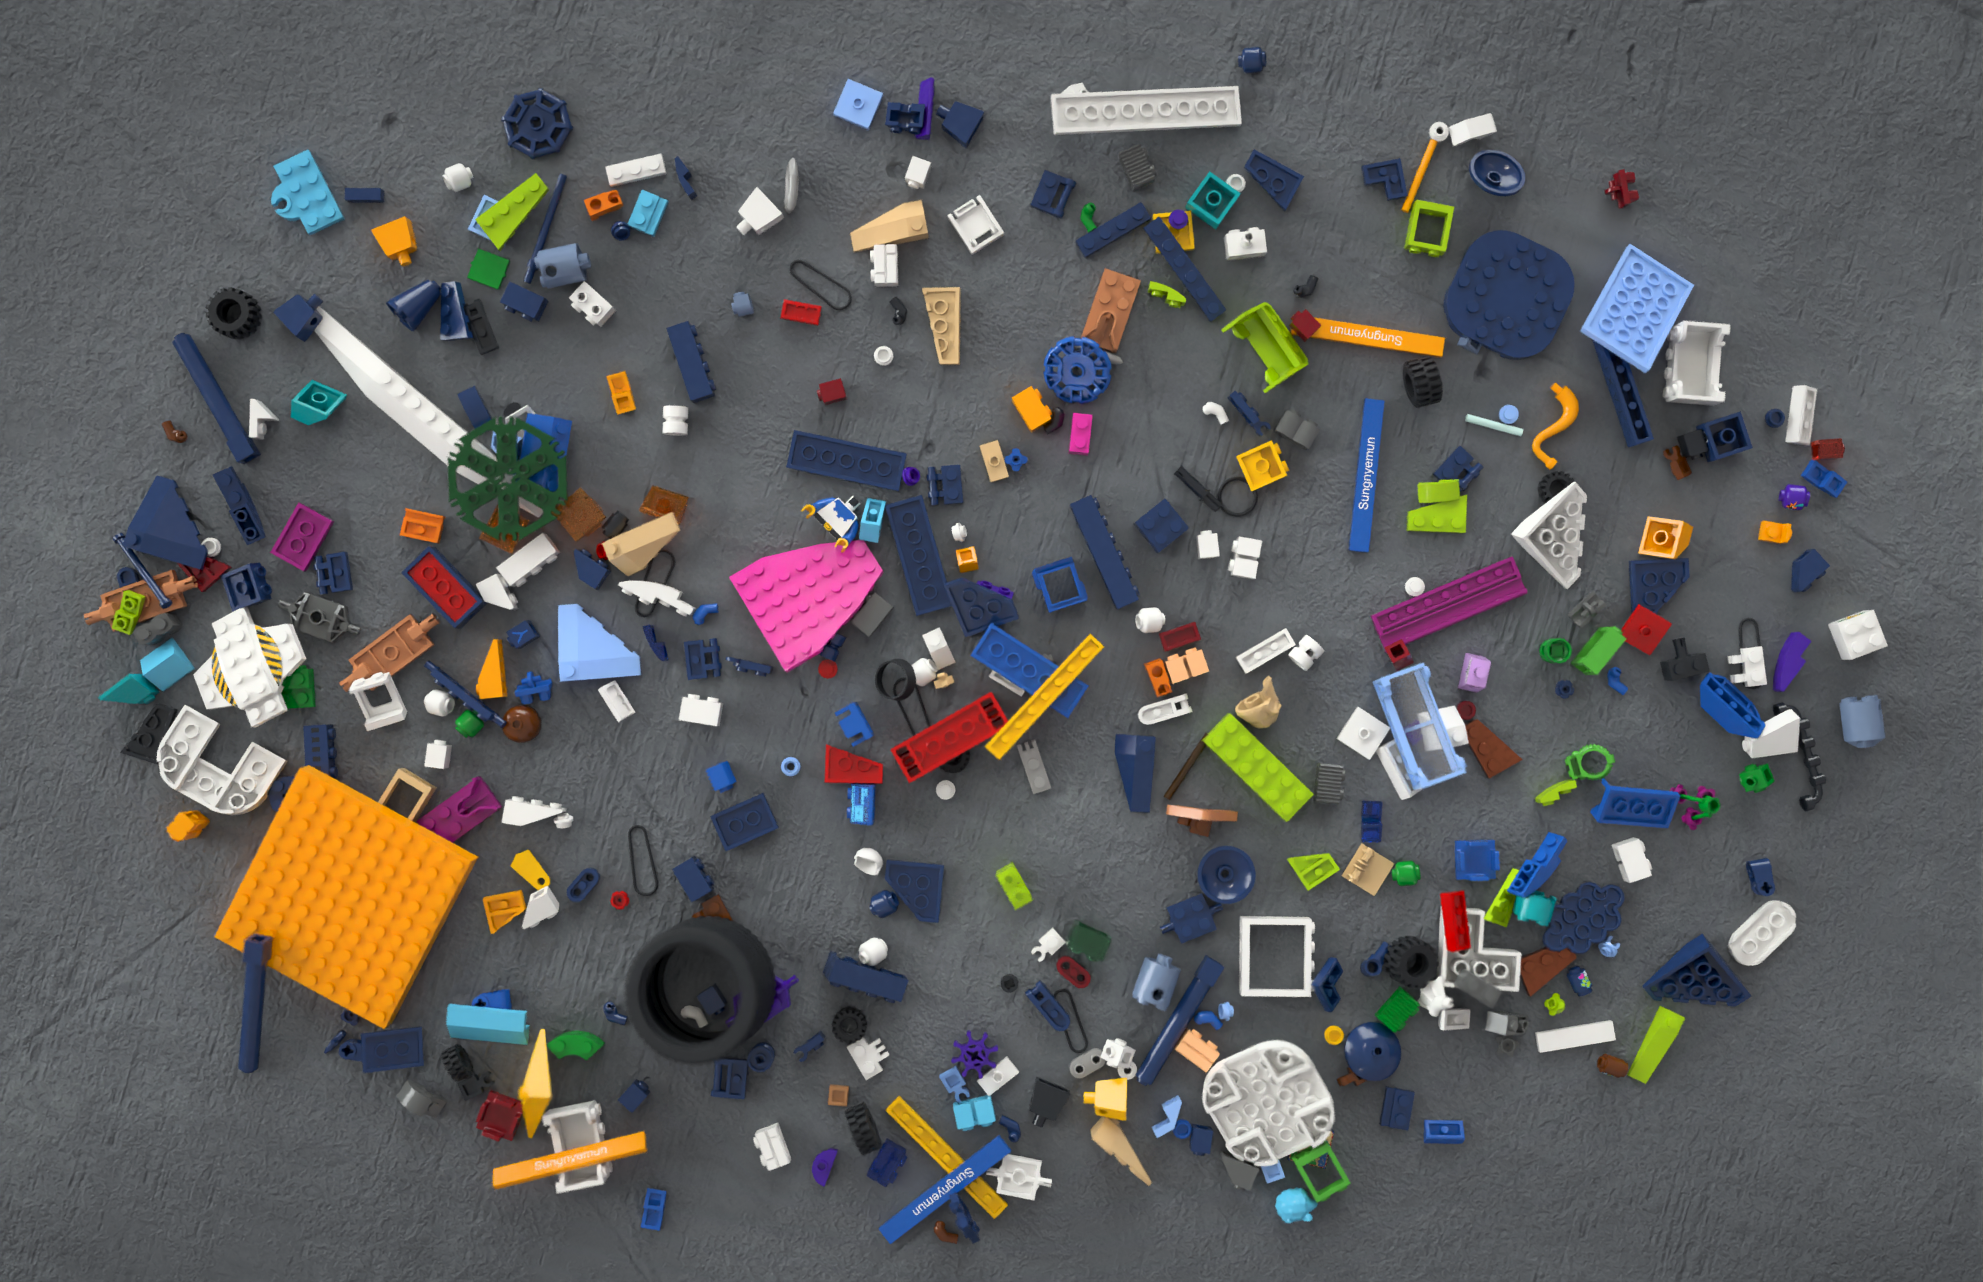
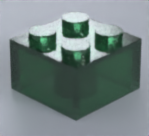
(1088, 941)

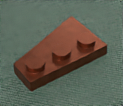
(1489, 750)
(1542, 966)

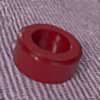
(1466, 710)

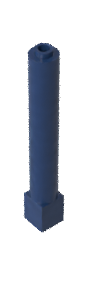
(238, 441)
(256, 954)
(1204, 979)

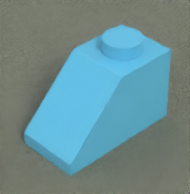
(872, 520)

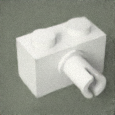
(1245, 244)

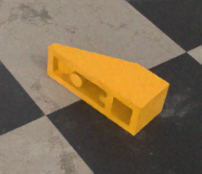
(492, 676)

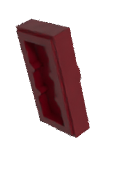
(1179, 636)

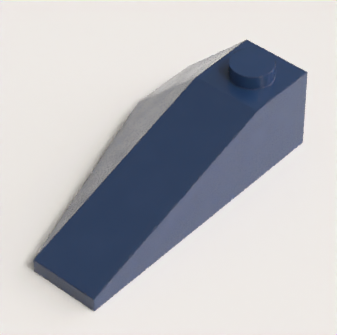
(1136, 764)

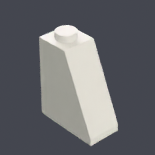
(1777, 737)

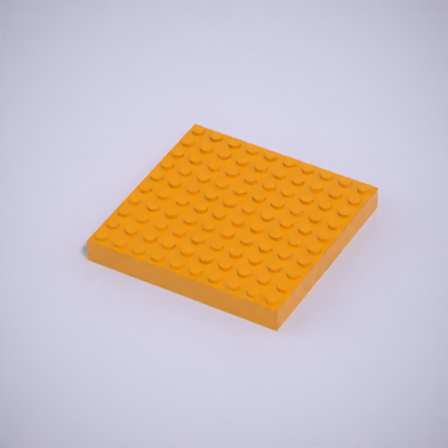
(347, 895)

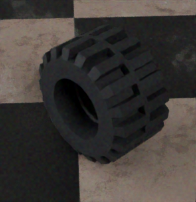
(218, 313)
(1422, 381)
(1423, 968)

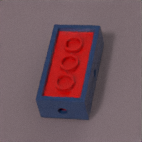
(444, 587)

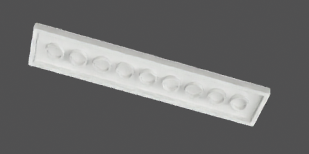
(1145, 110)

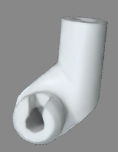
(1216, 409)
(694, 1013)

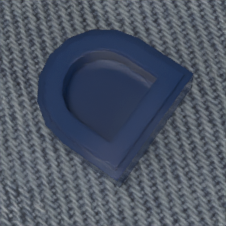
(127, 576)

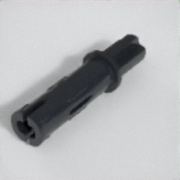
(1196, 487)

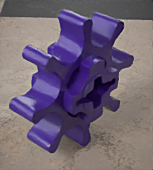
(977, 1045)

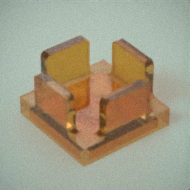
(580, 515)

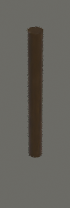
(1185, 769)

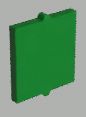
(488, 269)

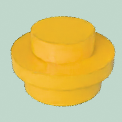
(1334, 1035)

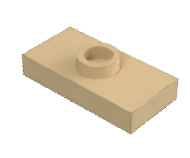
(994, 461)

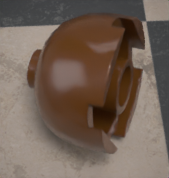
(522, 723)

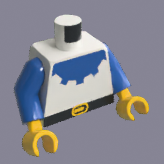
(836, 518)

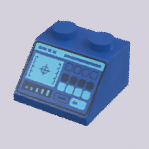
(862, 804)

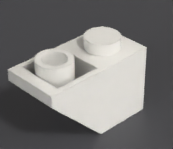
(496, 591)
(541, 905)

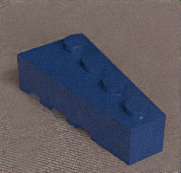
(865, 978)

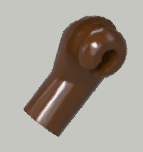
(172, 434)
(943, 1235)

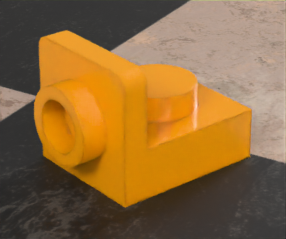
(1775, 532)

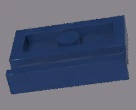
(1397, 1108)

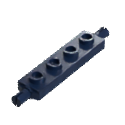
(458, 691)

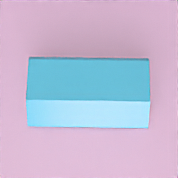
(487, 1024)

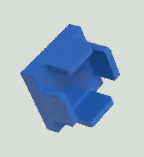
(855, 723)
(1476, 860)

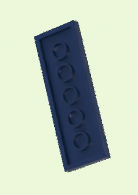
(846, 460)
(918, 554)

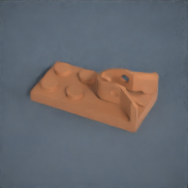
(1111, 309)

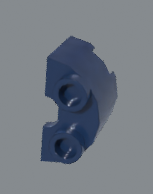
(905, 117)

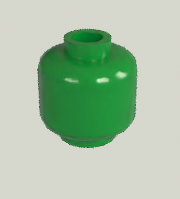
(469, 724)
(1406, 873)

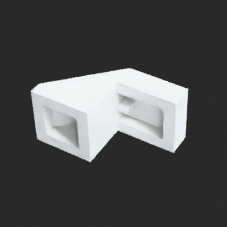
(1472, 129)

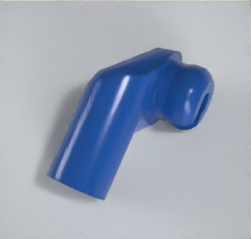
(702, 611)
(1614, 680)
(1208, 1017)

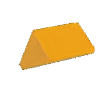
(967, 559)

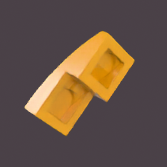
(621, 392)

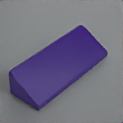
(926, 97)

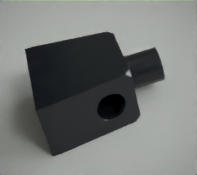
(1047, 1101)

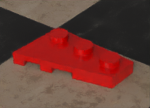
(850, 768)

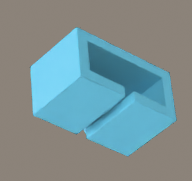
(974, 1112)

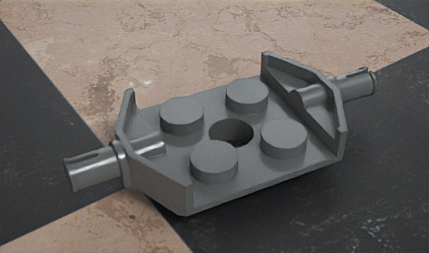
(334, 619)

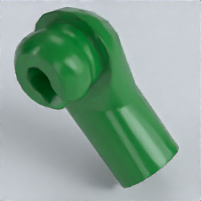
(1087, 215)

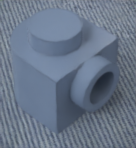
(742, 304)

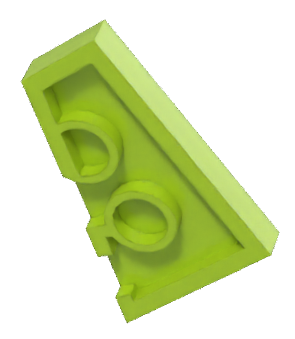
(1439, 517)
(1502, 906)

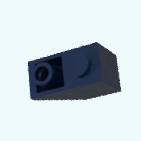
(1806, 569)
(589, 570)

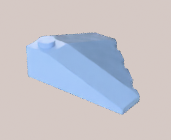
(589, 650)

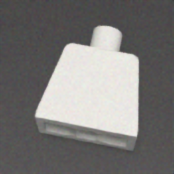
(758, 213)

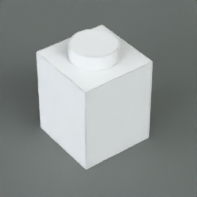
(917, 172)
(1207, 545)
(438, 754)

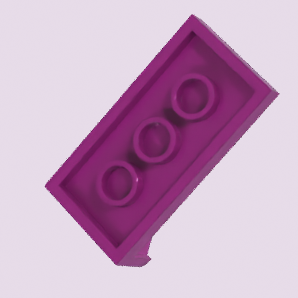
(462, 811)

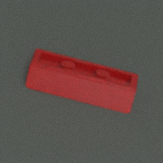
(1455, 921)

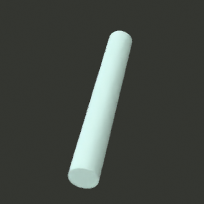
(1494, 425)

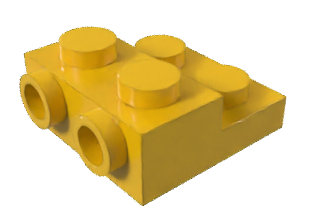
(1262, 465)

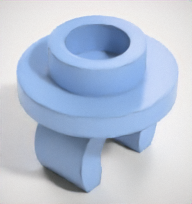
(1607, 948)

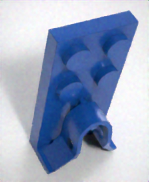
(1636, 806)

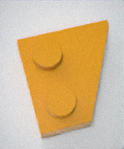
(503, 908)

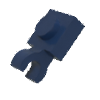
(813, 1043)

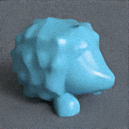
(1295, 1205)

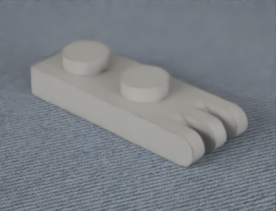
(1034, 767)

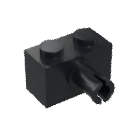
(1684, 664)

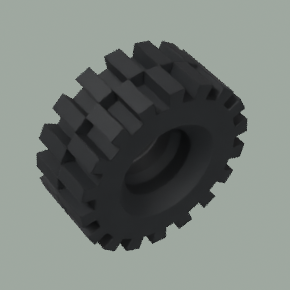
(863, 1128)

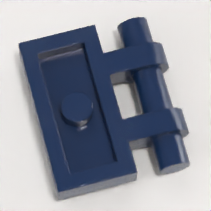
(1455, 464)
(951, 483)
(338, 570)
(696, 659)

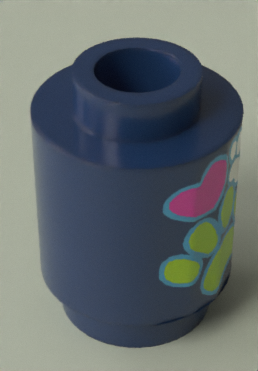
(1579, 981)

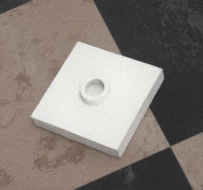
(1363, 733)

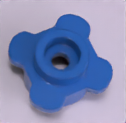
(1015, 454)

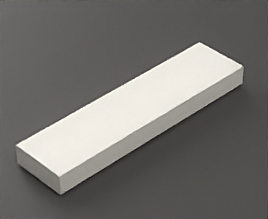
(1575, 1036)

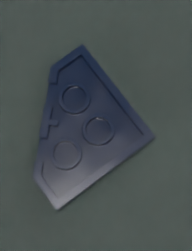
(1656, 581)
(979, 606)
(917, 886)

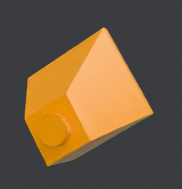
(1665, 537)

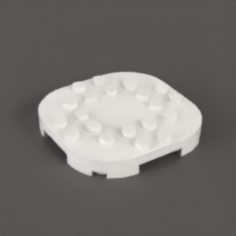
(1268, 1102)

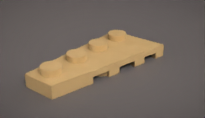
(944, 314)

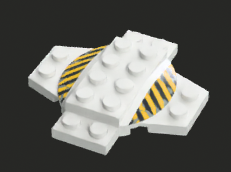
(249, 666)

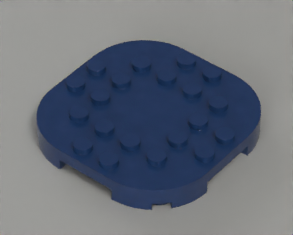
(1509, 294)

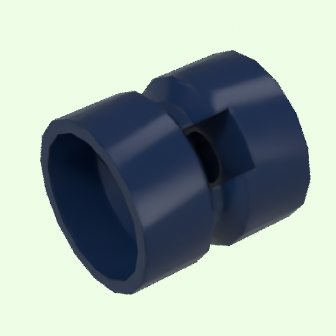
(831, 651)
(761, 1057)

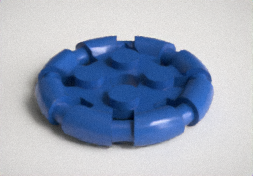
(1085, 362)

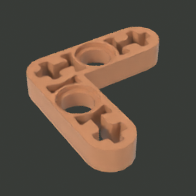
(1202, 814)

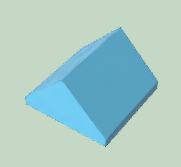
(166, 665)

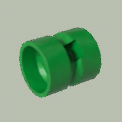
(1555, 650)

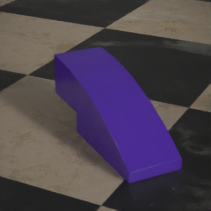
(1789, 660)

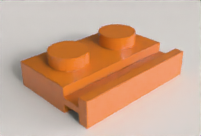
(422, 526)

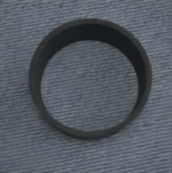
(910, 679)

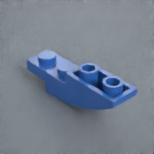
(1540, 868)

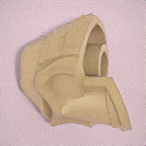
(1261, 707)

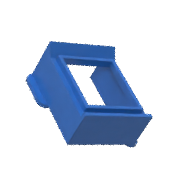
(1040, 584)

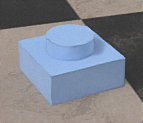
(1273, 1172)

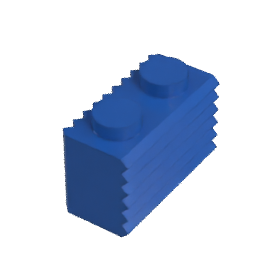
(721, 776)

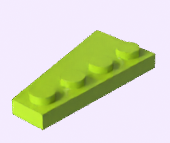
(512, 210)

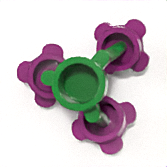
(1705, 800)

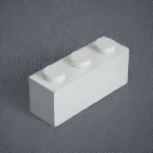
(528, 560)

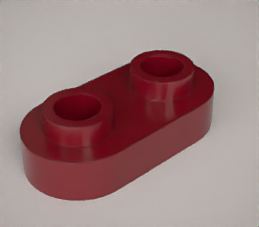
(1073, 971)

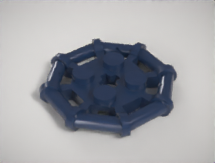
(544, 131)

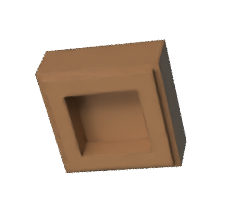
(838, 1095)

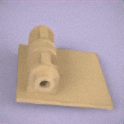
(1367, 869)

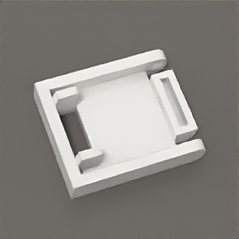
(974, 222)

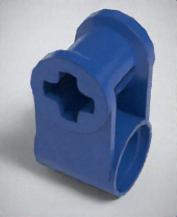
(496, 999)

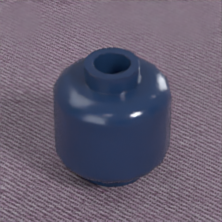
(1252, 60)
(884, 904)

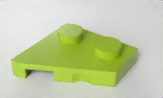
(1313, 868)

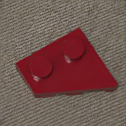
(209, 575)

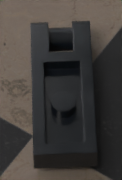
(481, 328)

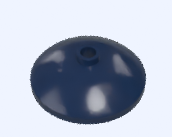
(1497, 173)
(1237, 882)
(1361, 1055)

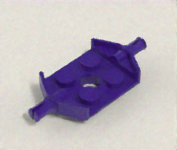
(781, 1001)

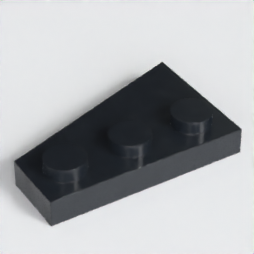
(146, 741)

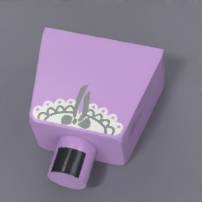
(1474, 673)

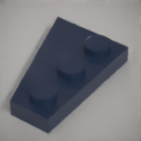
(1274, 178)
(453, 317)

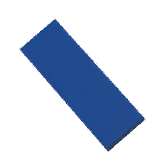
(1024, 667)

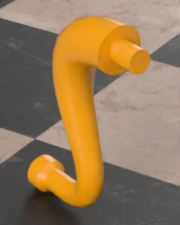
(1570, 413)

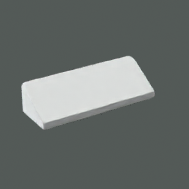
(1801, 415)
(1395, 769)

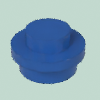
(1182, 1129)

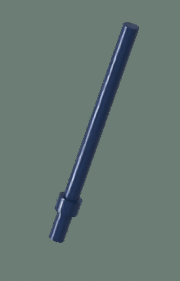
(545, 228)

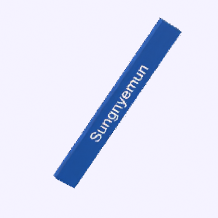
(1366, 475)
(940, 1192)

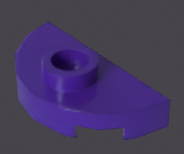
(822, 1165)

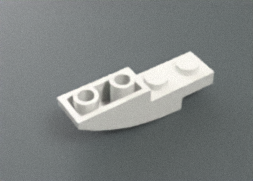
(651, 591)

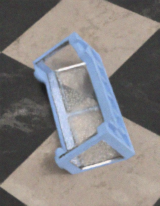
(1418, 727)

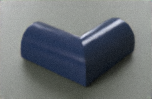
(1324, 984)

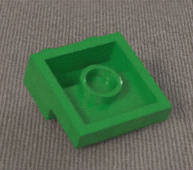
(299, 688)

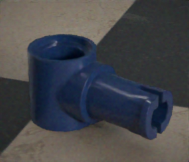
(1376, 959)

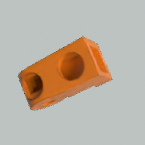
(603, 204)
(1158, 677)

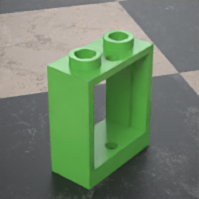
(1598, 650)
(1310, 1154)

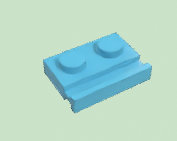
(647, 213)

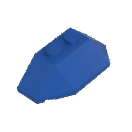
(1730, 707)

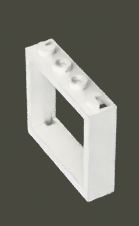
(1244, 955)

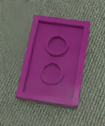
(302, 537)

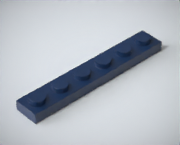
(1184, 269)

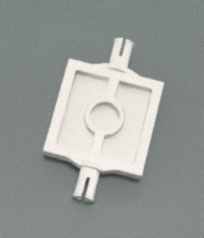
(1019, 1176)

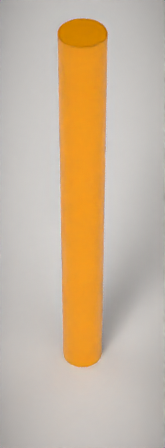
(1419, 175)

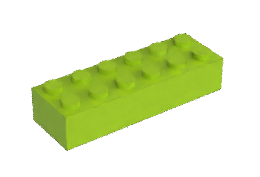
(1257, 767)

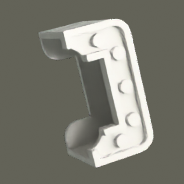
(1694, 363)
(574, 1128)

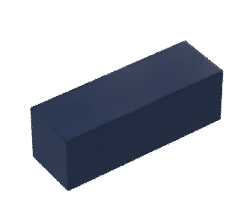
(364, 195)

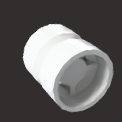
(675, 420)
(1303, 659)

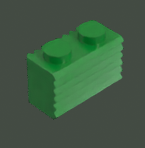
(1397, 1010)

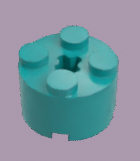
(1535, 907)

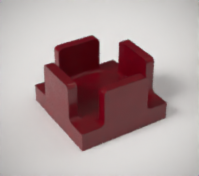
(499, 1116)

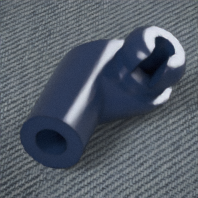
(612, 1014)
(1013, 1128)

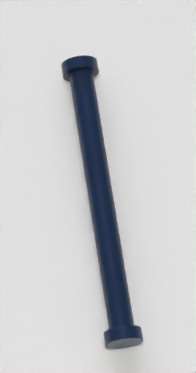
(164, 601)

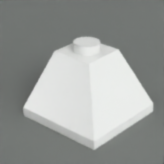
(1454, 726)

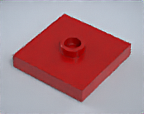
(1645, 629)

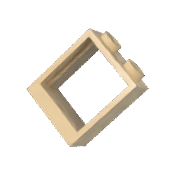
(415, 781)

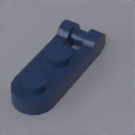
(1049, 1007)

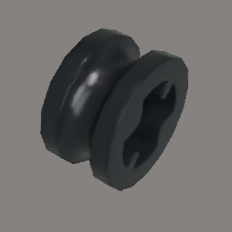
(1006, 978)

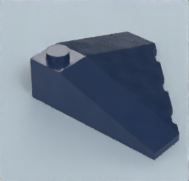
(164, 527)
(1697, 974)

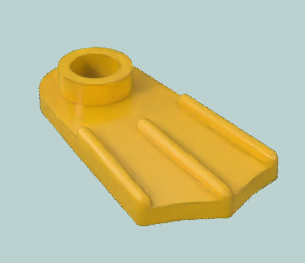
(530, 869)

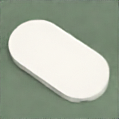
(1762, 933)

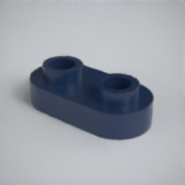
(583, 884)

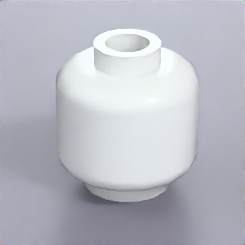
(457, 177)
(1150, 620)
(925, 671)
(439, 703)
(873, 951)

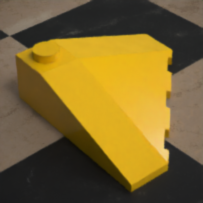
(536, 1085)

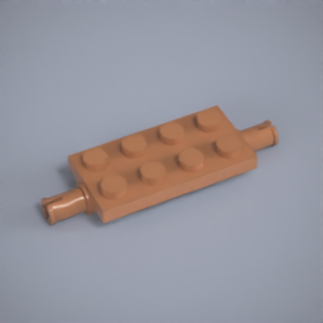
(167, 583)
(392, 650)

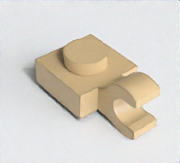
(943, 680)

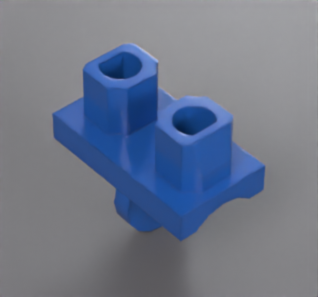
(533, 685)

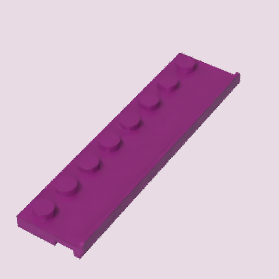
(1450, 603)

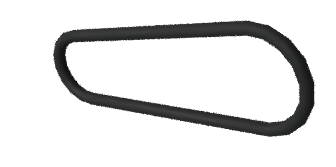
(816, 293)
(645, 578)
(1741, 644)
(902, 709)
(632, 861)

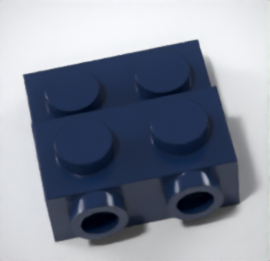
(246, 586)

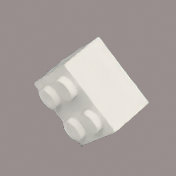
(1857, 635)

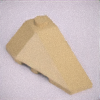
(897, 226)
(636, 547)
(1113, 1140)

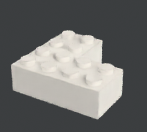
(1493, 965)

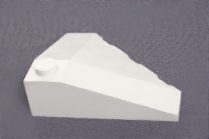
(1554, 534)

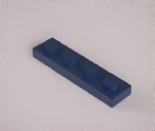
(1113, 229)

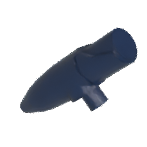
(335, 1041)

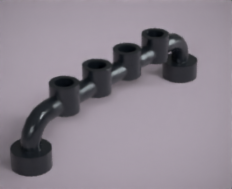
(1811, 761)

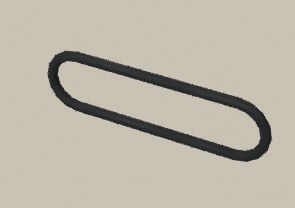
(1079, 1021)

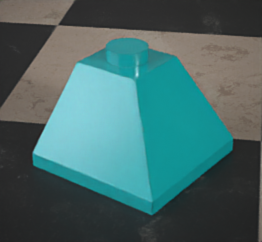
(315, 403)
(131, 689)

